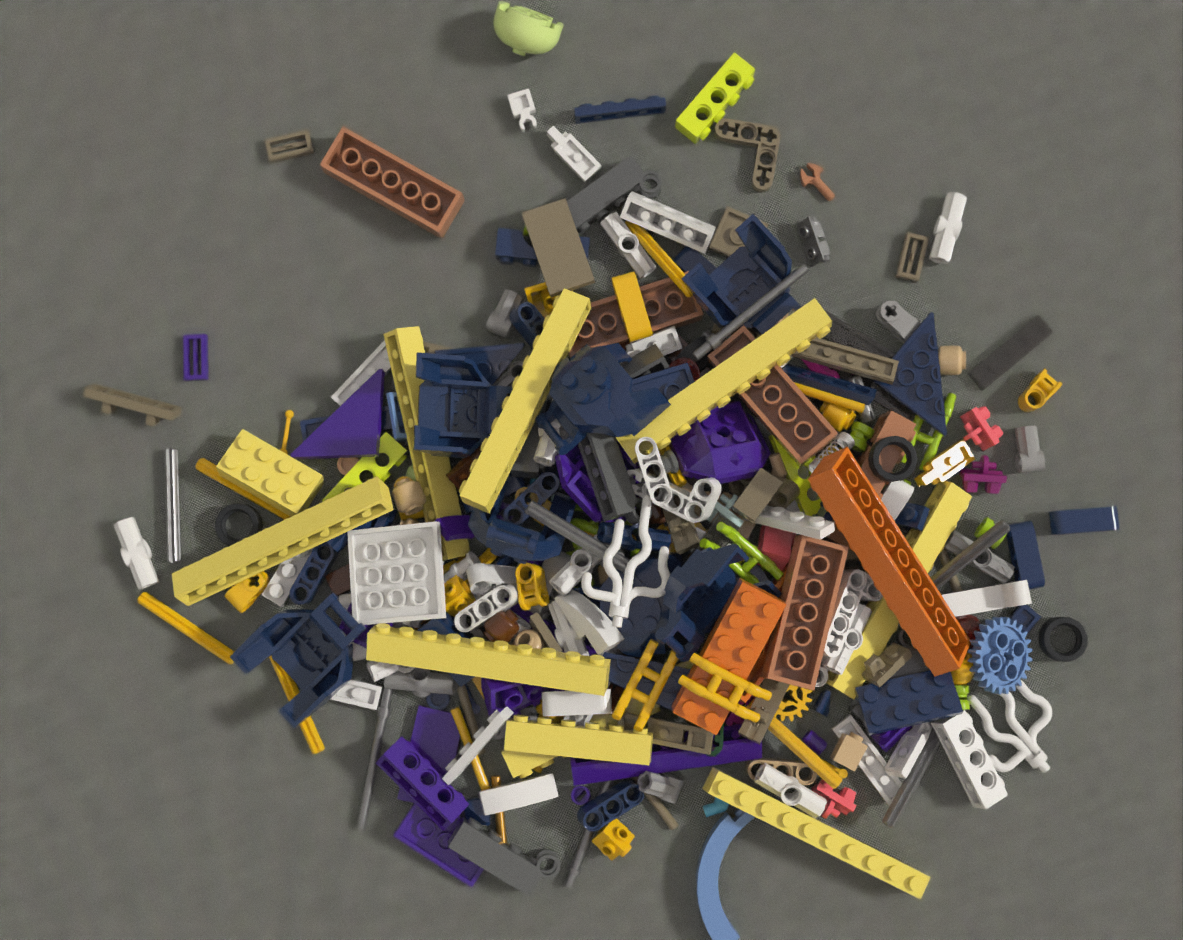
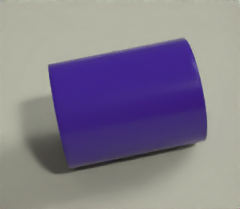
(814, 742)

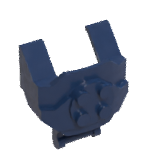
(745, 279)
(597, 397)
(454, 405)
(516, 540)
(699, 595)
(645, 613)
(309, 650)

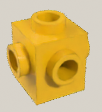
(457, 595)
(614, 839)

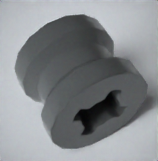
(669, 462)

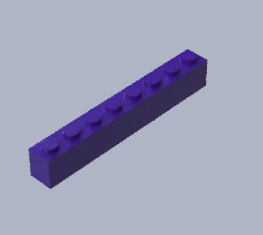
(668, 759)

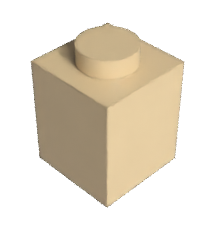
(849, 750)

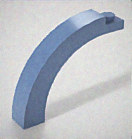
(708, 872)

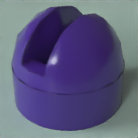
(577, 792)

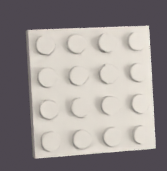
(396, 573)

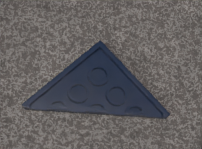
(489, 359)
(919, 376)

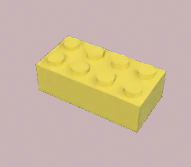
(270, 474)

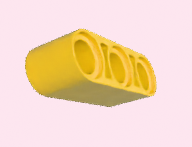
(632, 306)

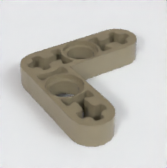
(763, 147)

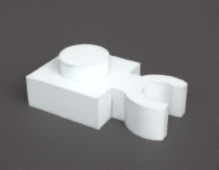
(522, 106)

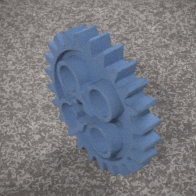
(1000, 655)

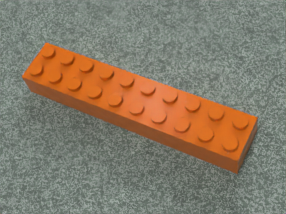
(890, 561)

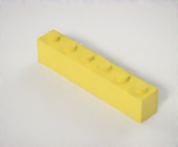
(578, 740)

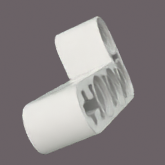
(688, 499)
(854, 586)
(988, 598)

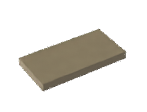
(558, 247)

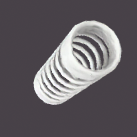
(848, 442)

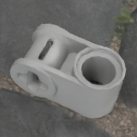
(899, 323)

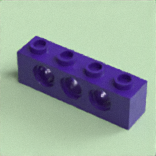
(410, 782)

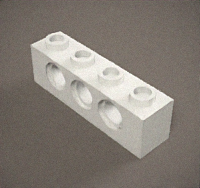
(667, 222)
(969, 773)

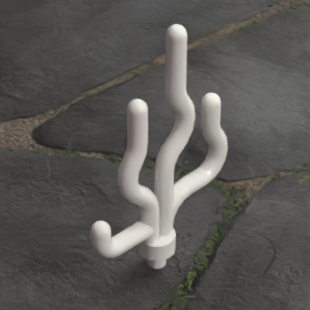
(622, 596)
(1027, 746)

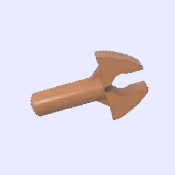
(816, 181)

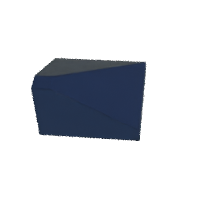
(823, 703)
(475, 811)

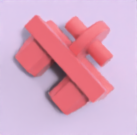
(979, 429)
(835, 802)

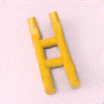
(718, 674)
(648, 700)

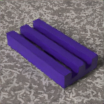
(204, 357)

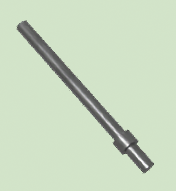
(714, 340)
(383, 712)

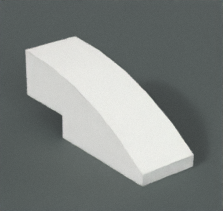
(589, 621)
(518, 794)

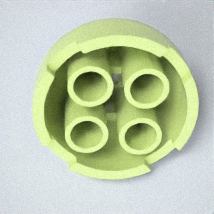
(525, 29)

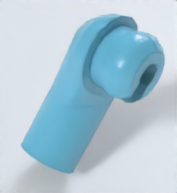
(714, 808)

